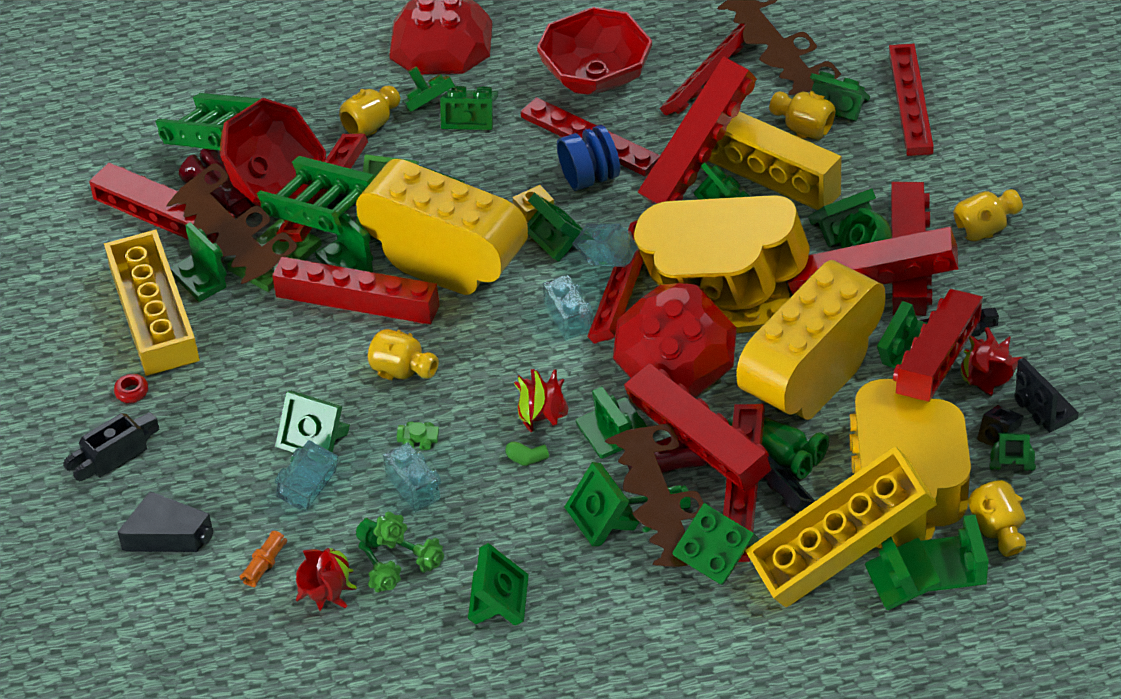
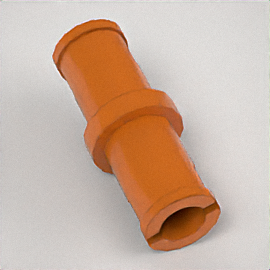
(263, 558)

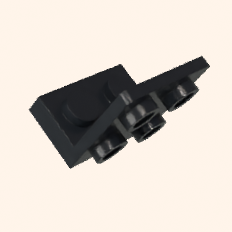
(1041, 398)

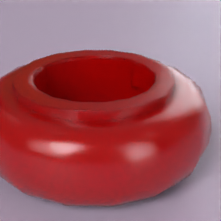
(134, 395)

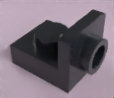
(998, 421)

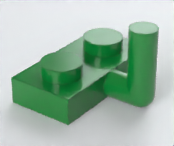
(423, 92)

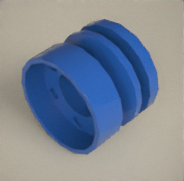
(588, 157)

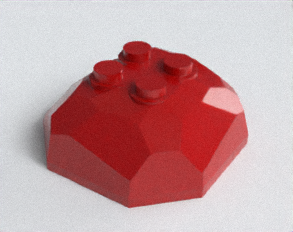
(441, 36)
(595, 50)
(262, 144)
(676, 332)

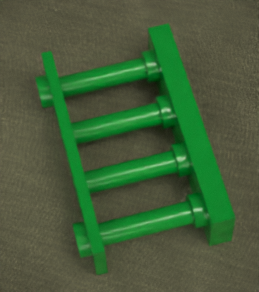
(205, 124)
(319, 176)

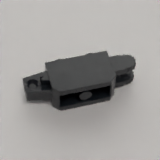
(111, 445)

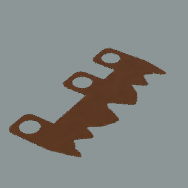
(780, 51)
(234, 235)
(645, 478)

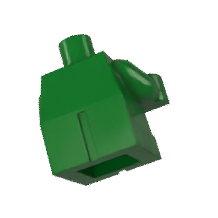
(1012, 448)

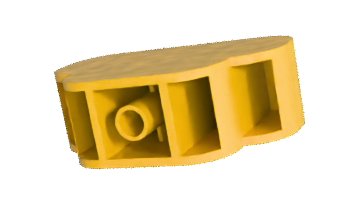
(441, 226)
(724, 246)
(813, 341)
(930, 437)

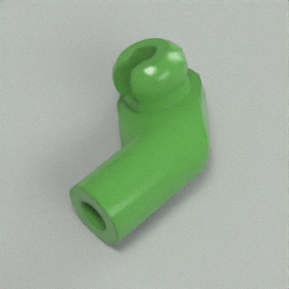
(524, 455)

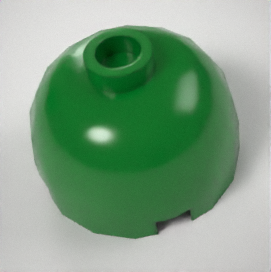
(863, 228)

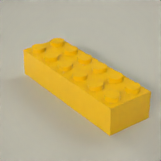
(779, 161)
(151, 302)
(840, 527)

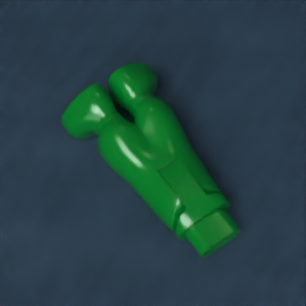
(790, 447)

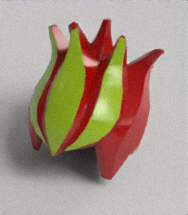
(988, 363)
(540, 399)
(323, 576)

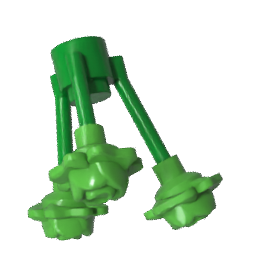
(390, 531)

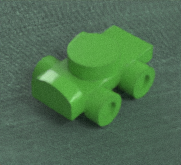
(418, 433)

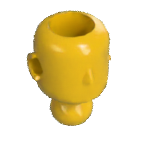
(368, 110)
(804, 113)
(986, 213)
(400, 356)
(999, 515)

